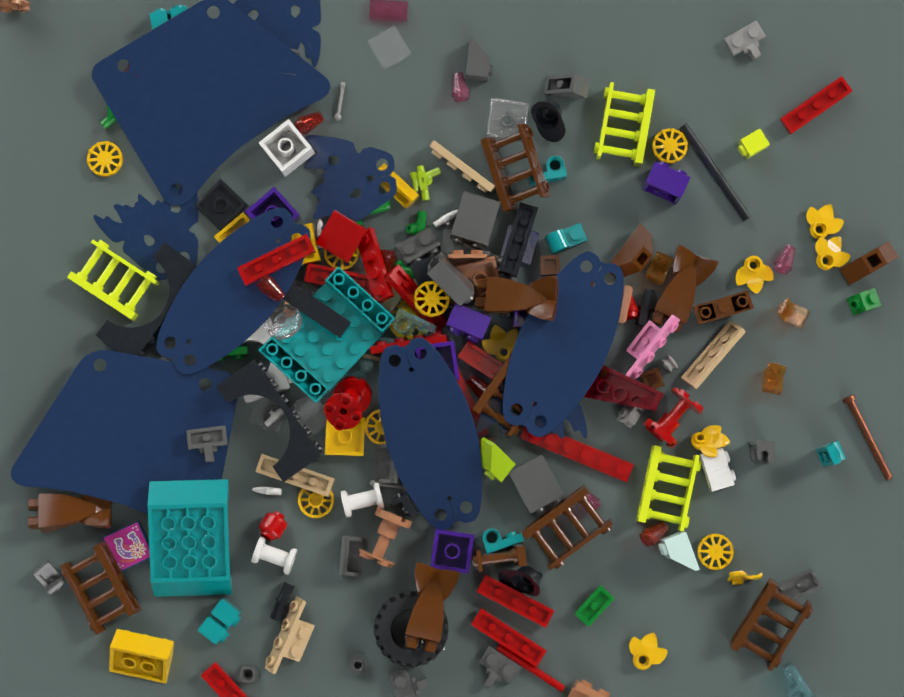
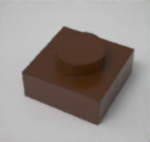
(549, 265)
(653, 378)

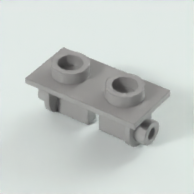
(628, 415)

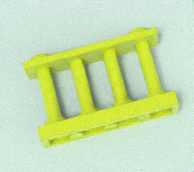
(642, 118)
(97, 287)
(654, 475)

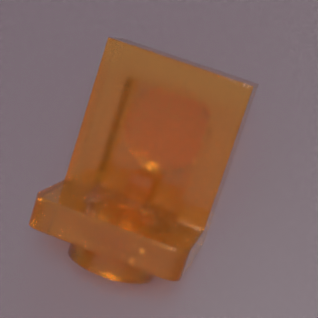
(659, 268)
(793, 313)
(773, 378)

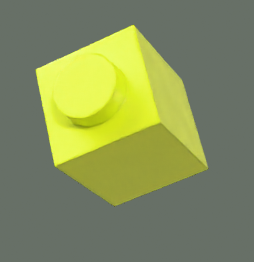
(752, 144)

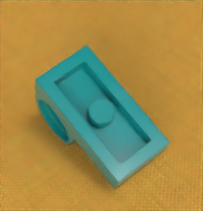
(552, 175)
(565, 238)
(830, 454)
(511, 538)

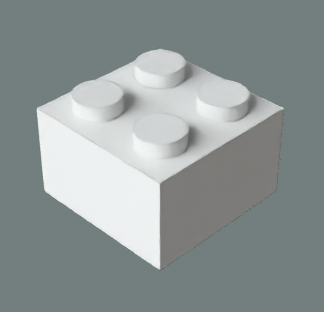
(286, 147)

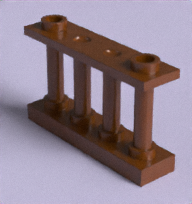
(497, 168)
(493, 390)
(549, 519)
(516, 555)
(120, 587)
(761, 608)

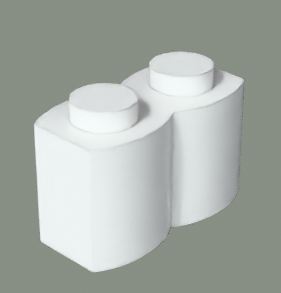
(717, 470)

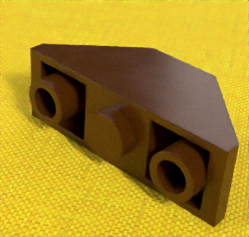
(635, 252)
(869, 263)
(723, 307)

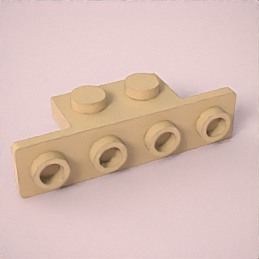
(292, 637)

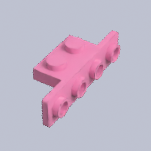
(648, 342)

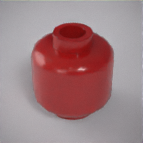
(272, 526)

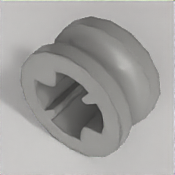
(669, 363)

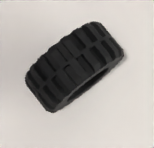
(385, 637)

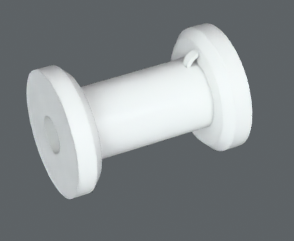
(362, 500)
(274, 555)

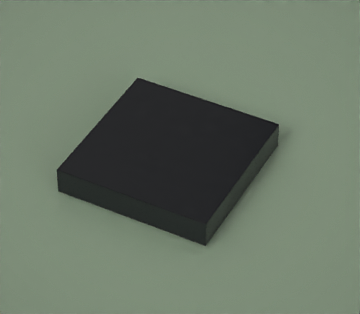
(221, 205)

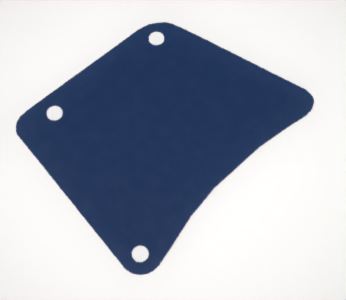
(202, 92)
(125, 429)

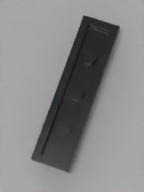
(518, 240)

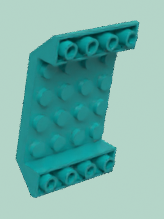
(317, 357)
(189, 537)

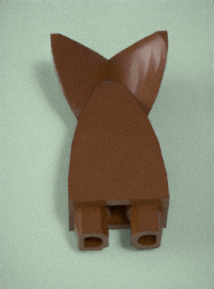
(679, 295)
(507, 296)
(62, 510)
(427, 615)

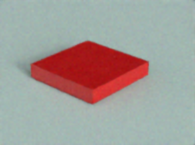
(341, 236)

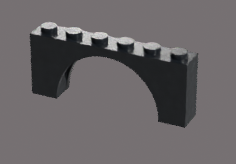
(137, 339)
(254, 381)

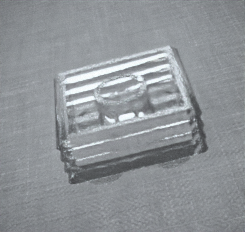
(499, 110)

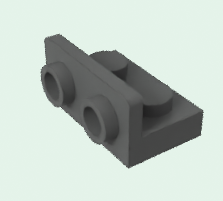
(418, 246)

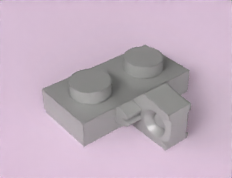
(746, 40)

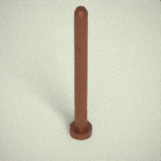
(867, 435)

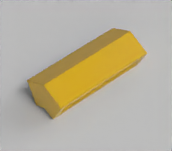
(405, 194)

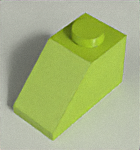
(495, 461)

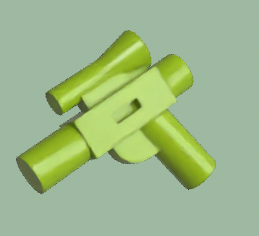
(423, 180)

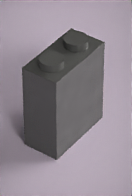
(475, 220)
(451, 279)
(536, 485)

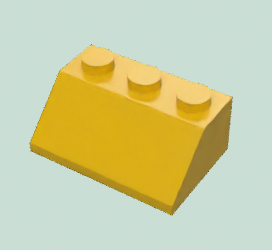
(141, 656)

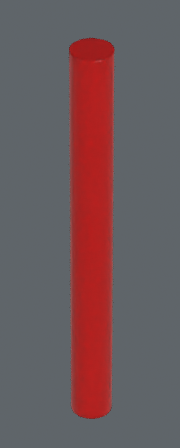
(531, 668)

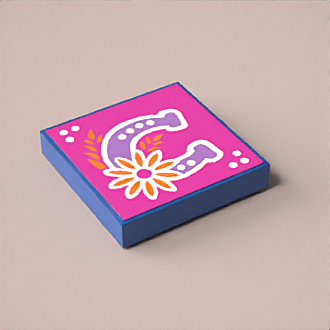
(128, 545)

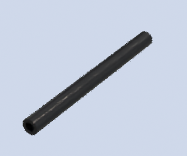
(715, 172)

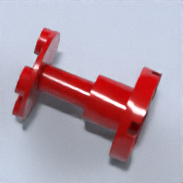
(348, 402)
(668, 422)

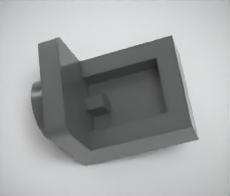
(49, 577)

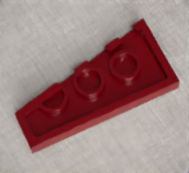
(623, 390)

